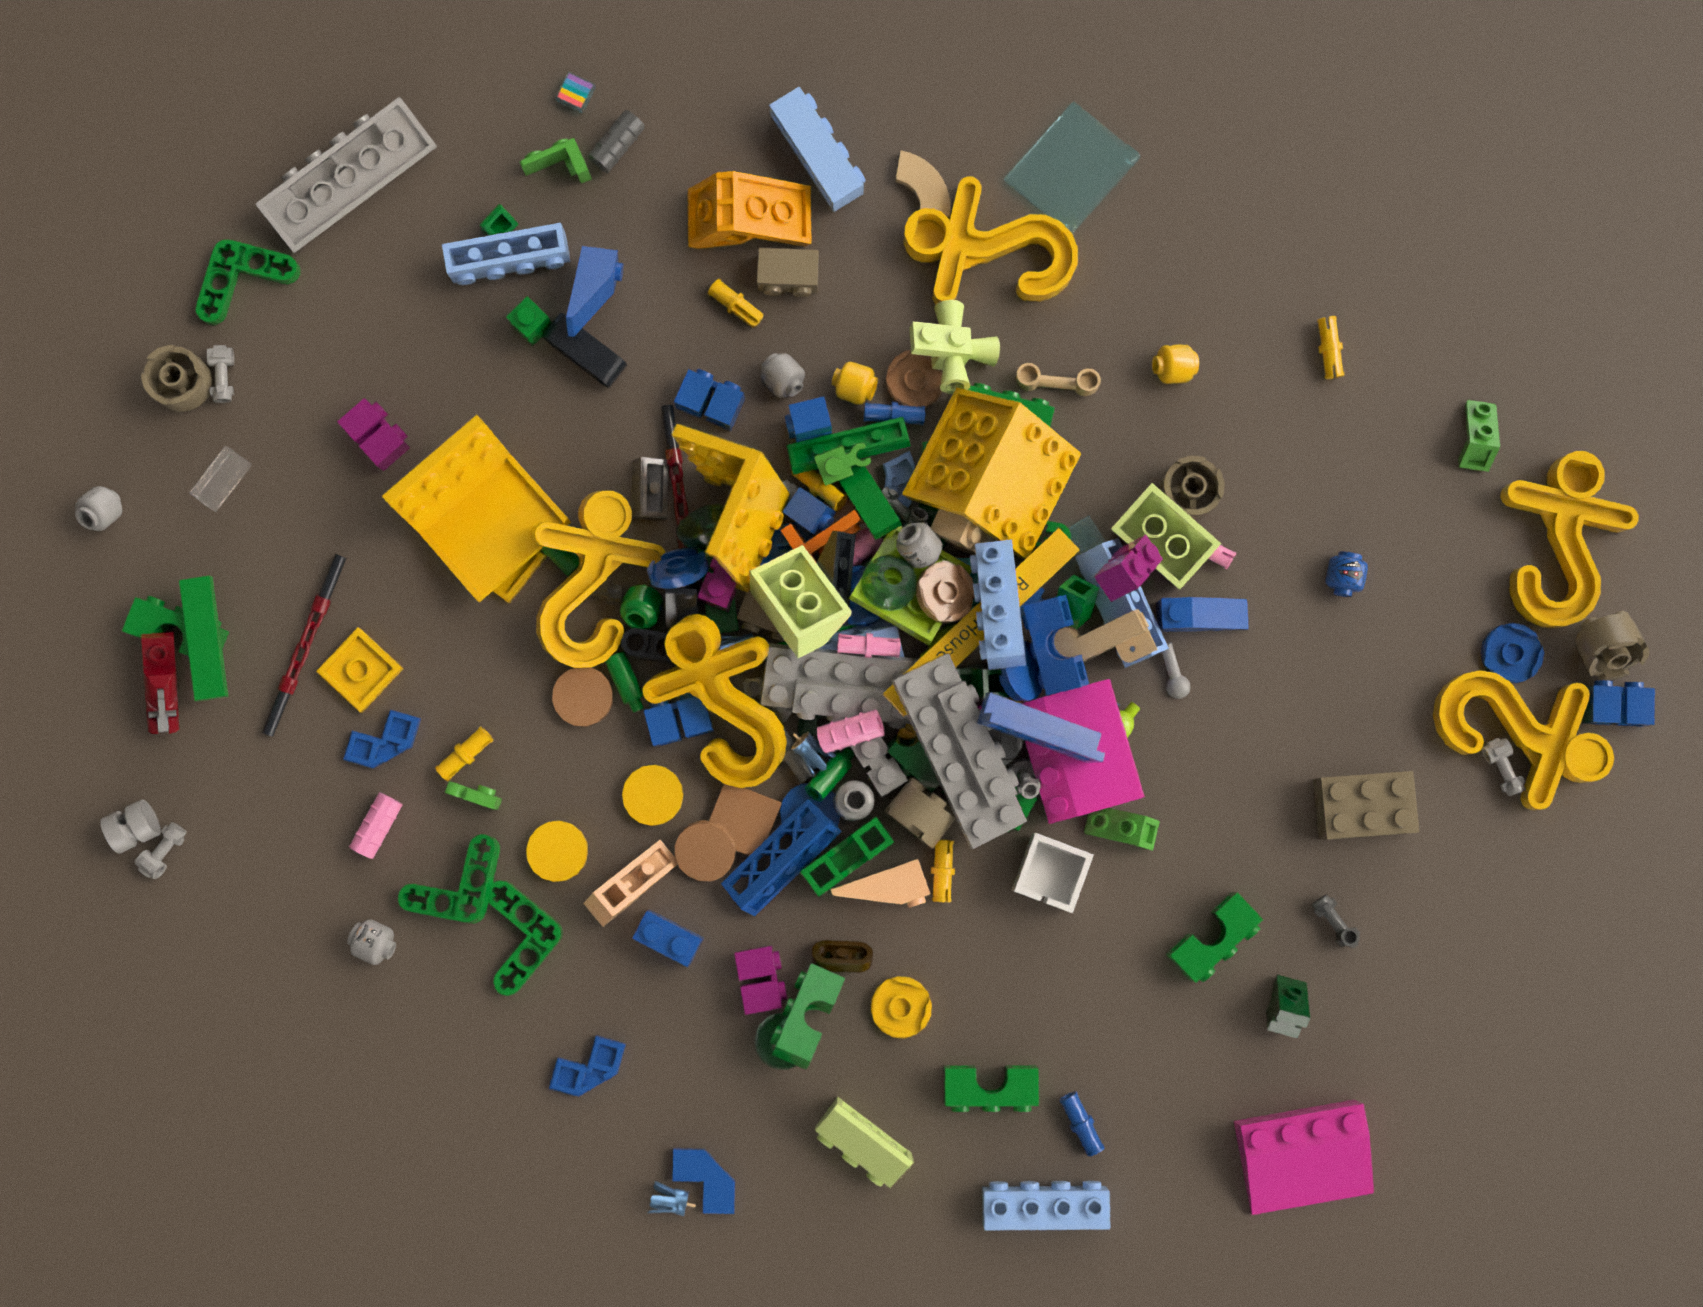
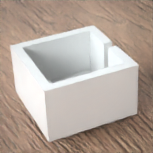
(1052, 872)

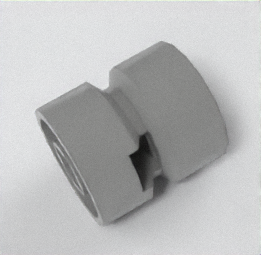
(135, 824)

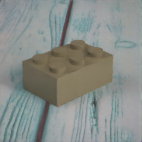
(1366, 805)

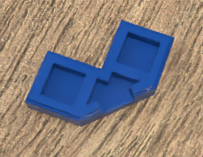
(396, 738)
(579, 1078)
(700, 1166)

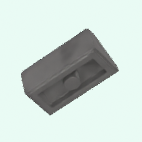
(649, 489)

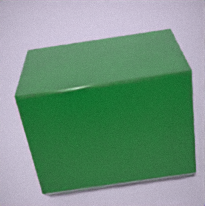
(498, 222)

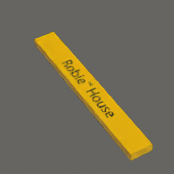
(1030, 578)

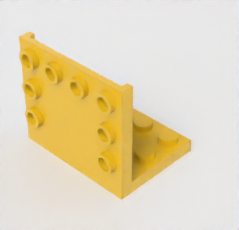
(994, 468)
(475, 507)
(752, 507)

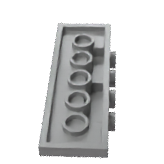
(345, 174)
(832, 683)
(961, 750)

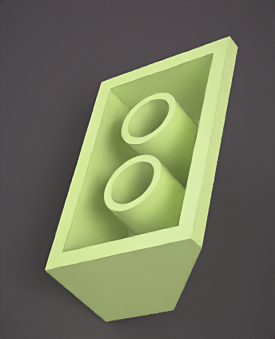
(1175, 534)
(799, 600)
(863, 1144)

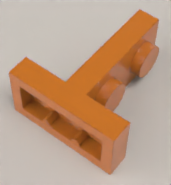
(847, 524)

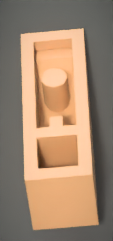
(630, 883)
(895, 885)

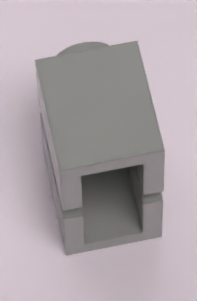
(885, 773)

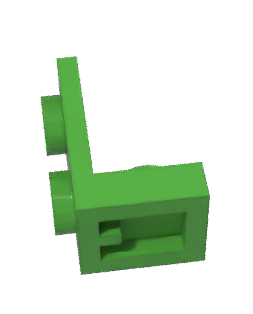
(560, 150)
(1482, 436)
(1123, 827)

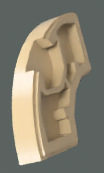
(924, 182)

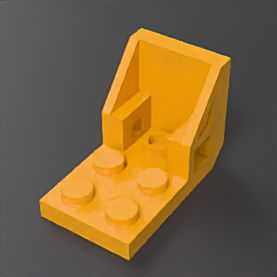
(744, 206)

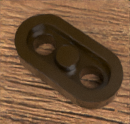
(842, 956)

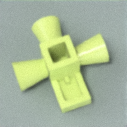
(952, 345)

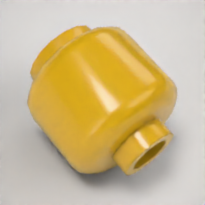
(1175, 364)
(855, 383)

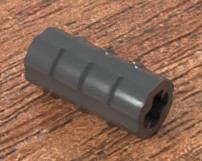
(616, 141)

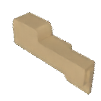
(1120, 633)

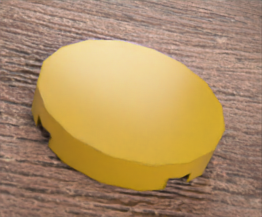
(652, 795)
(557, 851)
(901, 1007)

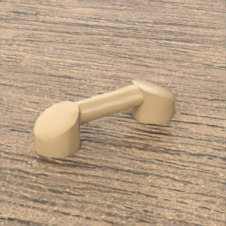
(1030, 378)

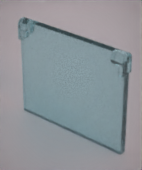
(1072, 167)

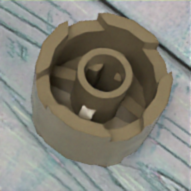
(162, 382)
(1202, 476)
(1611, 645)
(921, 813)

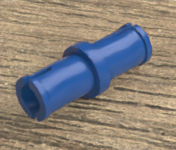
(886, 412)
(1082, 1123)

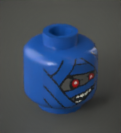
(1346, 573)

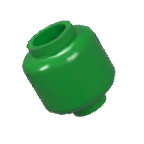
(641, 607)

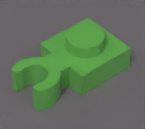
(837, 464)
(482, 796)

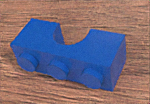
(1056, 671)

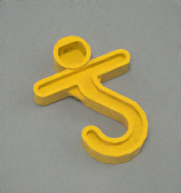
(961, 246)
(1565, 509)
(600, 552)
(705, 674)
(1550, 747)

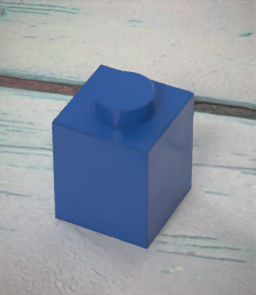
(809, 512)

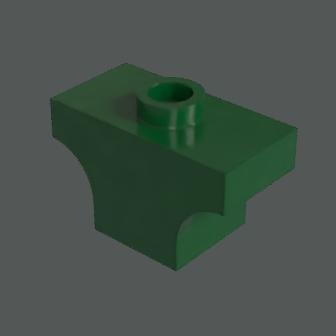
(982, 679)
(913, 760)
(1288, 1007)

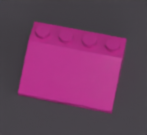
(1080, 787)
(1305, 1156)

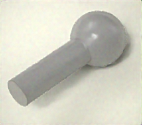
(1177, 685)

